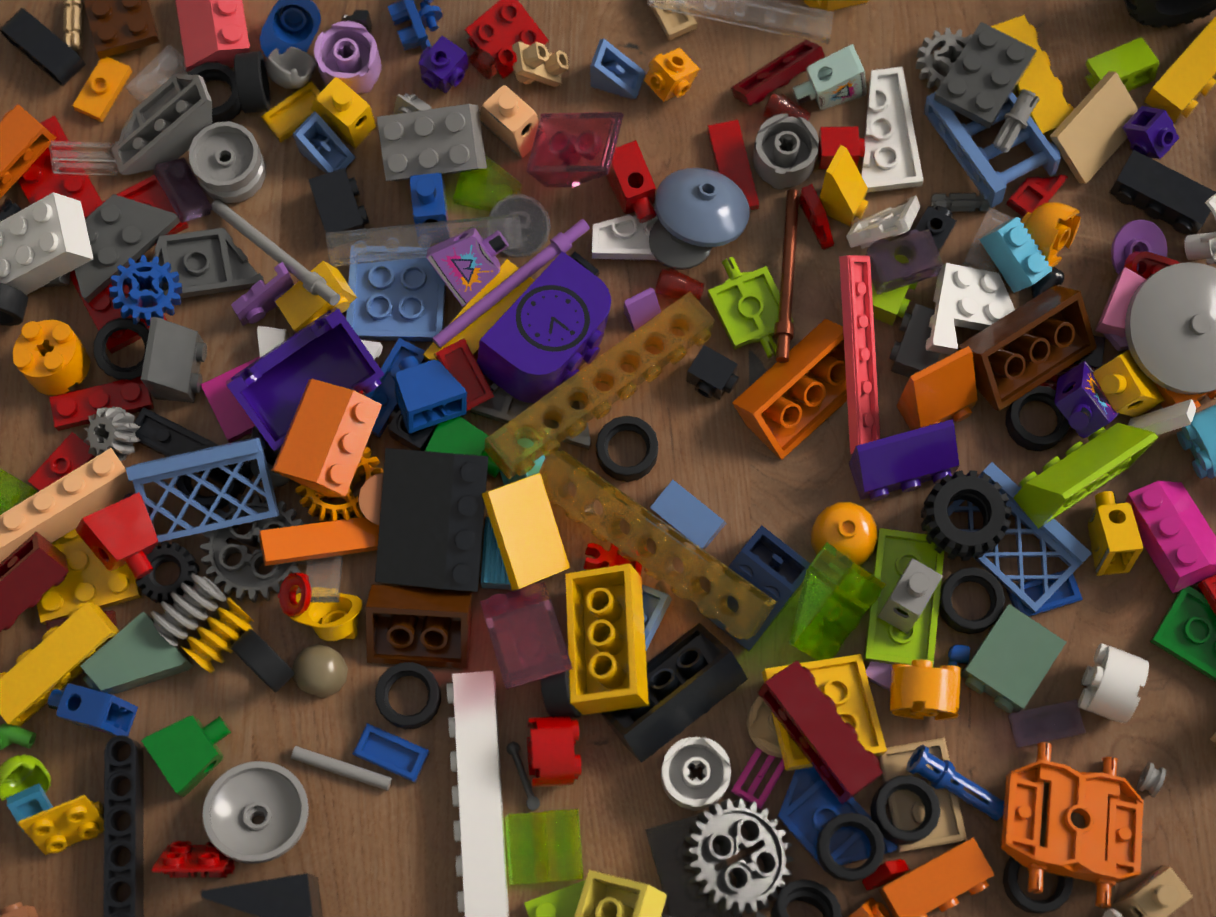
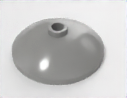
(249, 792)

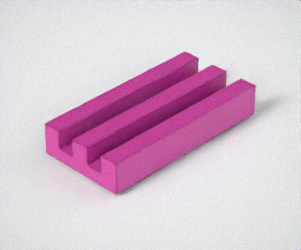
(748, 796)

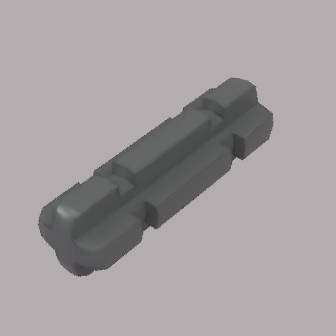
(960, 201)

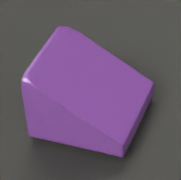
(641, 308)

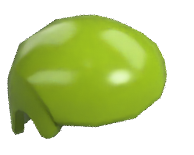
(22, 773)

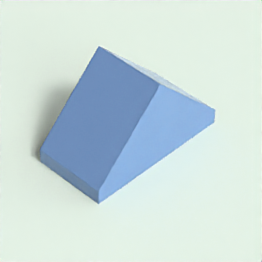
(615, 71)
(322, 145)

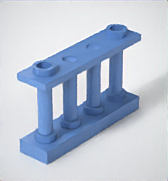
(976, 160)

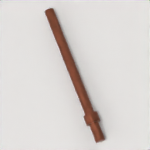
(784, 327)

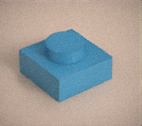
(28, 803)

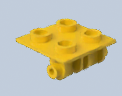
(65, 824)

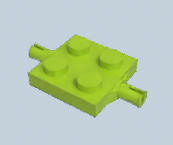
(747, 306)

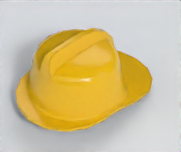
(332, 619)

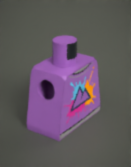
(467, 262)

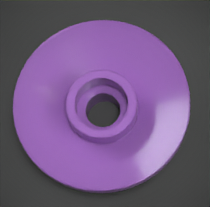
(1141, 236)

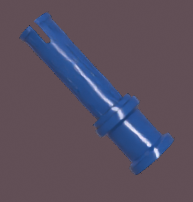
(943, 773)

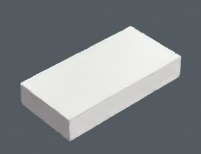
(1167, 418)

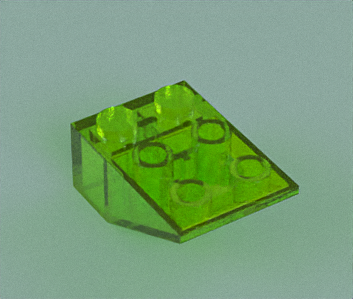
(832, 602)

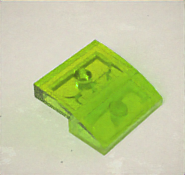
(544, 847)

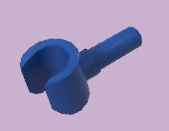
(958, 654)

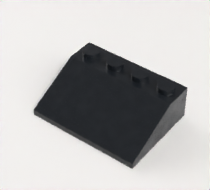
(431, 519)

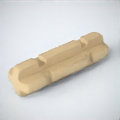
(73, 24)

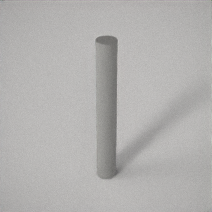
(341, 768)

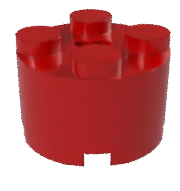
(552, 751)

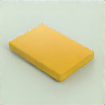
(525, 531)

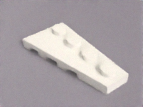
(890, 139)

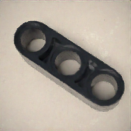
(42, 47)

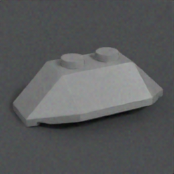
(164, 124)

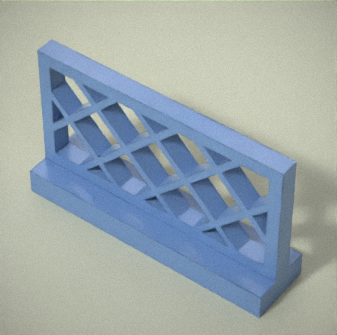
(206, 460)
(1052, 535)

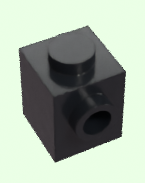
(712, 373)

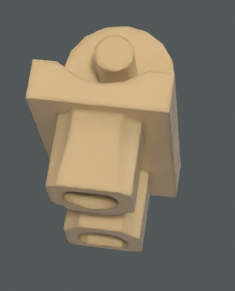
(538, 64)

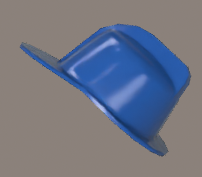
(290, 25)

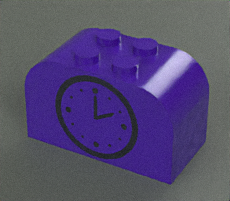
(547, 331)

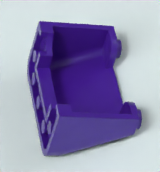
(320, 351)

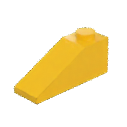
(843, 189)

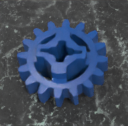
(145, 277)

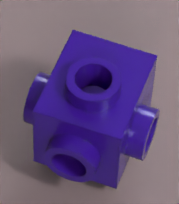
(443, 65)
(1151, 132)

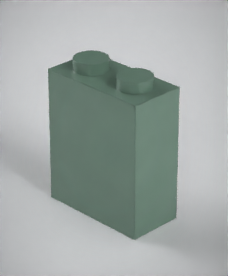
(1012, 660)

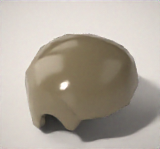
(320, 670)

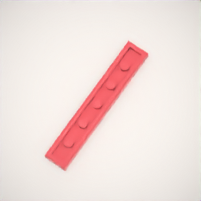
(859, 349)

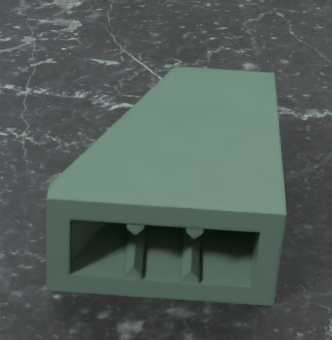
(133, 659)

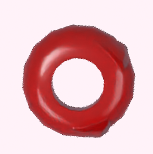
(287, 594)

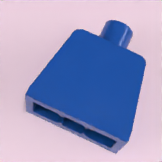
(427, 394)

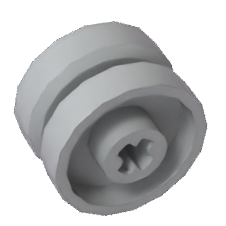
(227, 162)

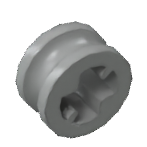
(1151, 779)

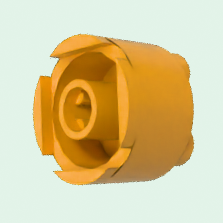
(50, 356)
(925, 690)

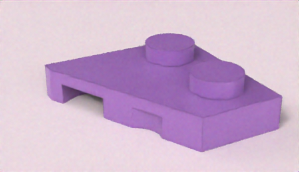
(261, 298)

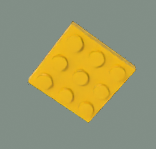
(85, 582)
(848, 686)

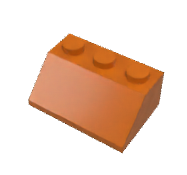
(327, 438)

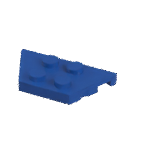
(810, 806)

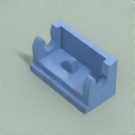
(688, 515)

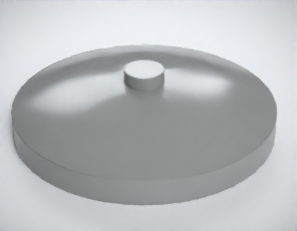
(1174, 328)

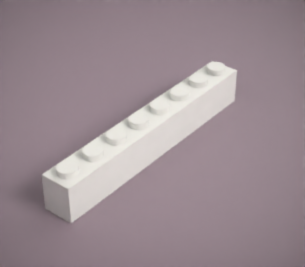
(478, 795)

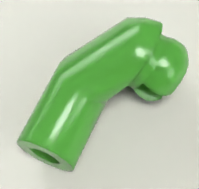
(14, 734)

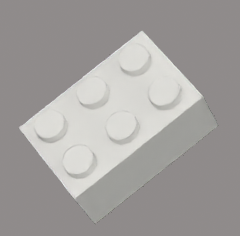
(43, 243)

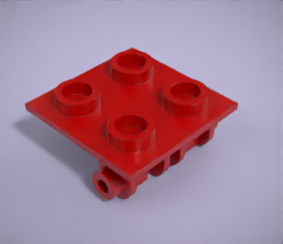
(500, 29)
(185, 860)

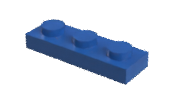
(385, 392)

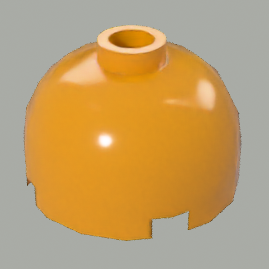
(1052, 228)
(847, 529)

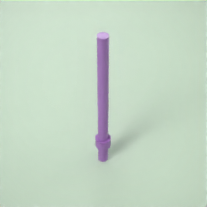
(559, 243)

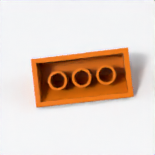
(797, 394)

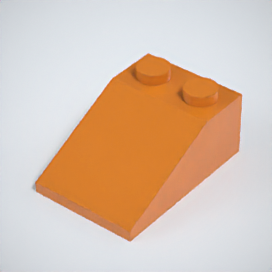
(940, 392)

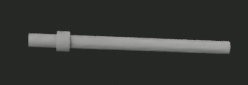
(311, 280)

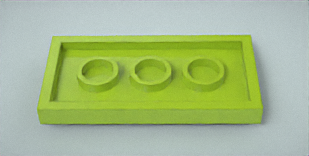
(883, 640)

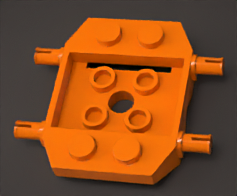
(1101, 852)

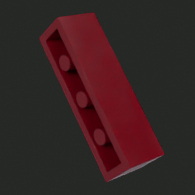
(27, 576)
(820, 731)

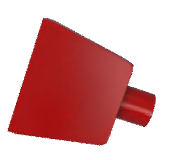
(632, 182)
(121, 535)

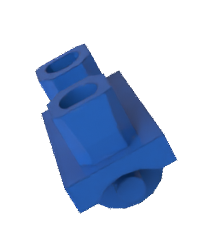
(415, 35)

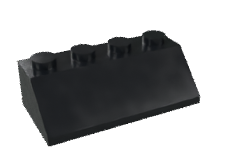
(681, 688)

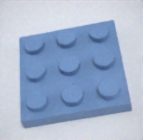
(396, 300)

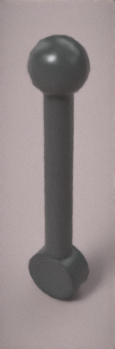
(532, 802)

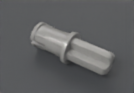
(1016, 120)

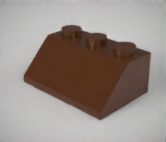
(418, 626)

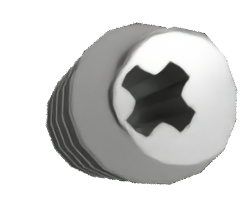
(187, 609)

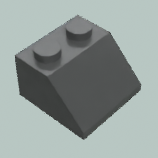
(173, 361)

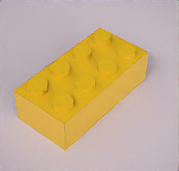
(606, 639)

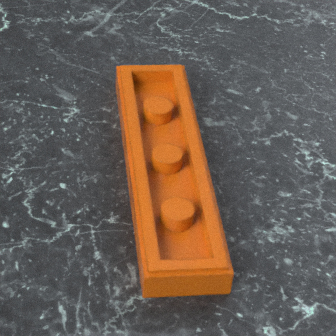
(318, 540)

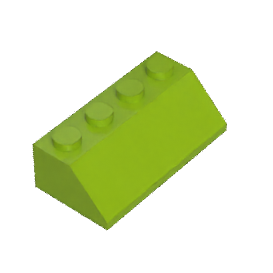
(1081, 471)

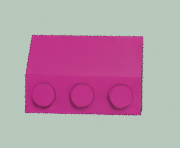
(1174, 533)

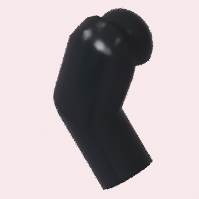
(1053, 278)

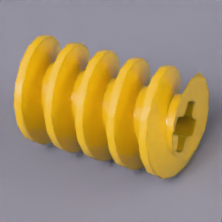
(218, 636)

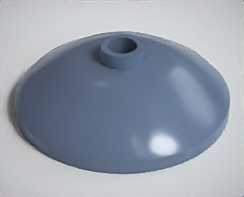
(702, 207)

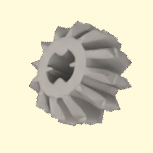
(113, 430)

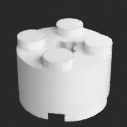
(1113, 683)
(695, 753)

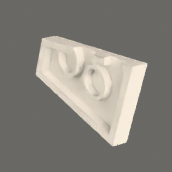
(622, 239)

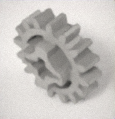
(938, 64)

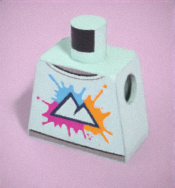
(833, 80)

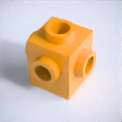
(671, 74)

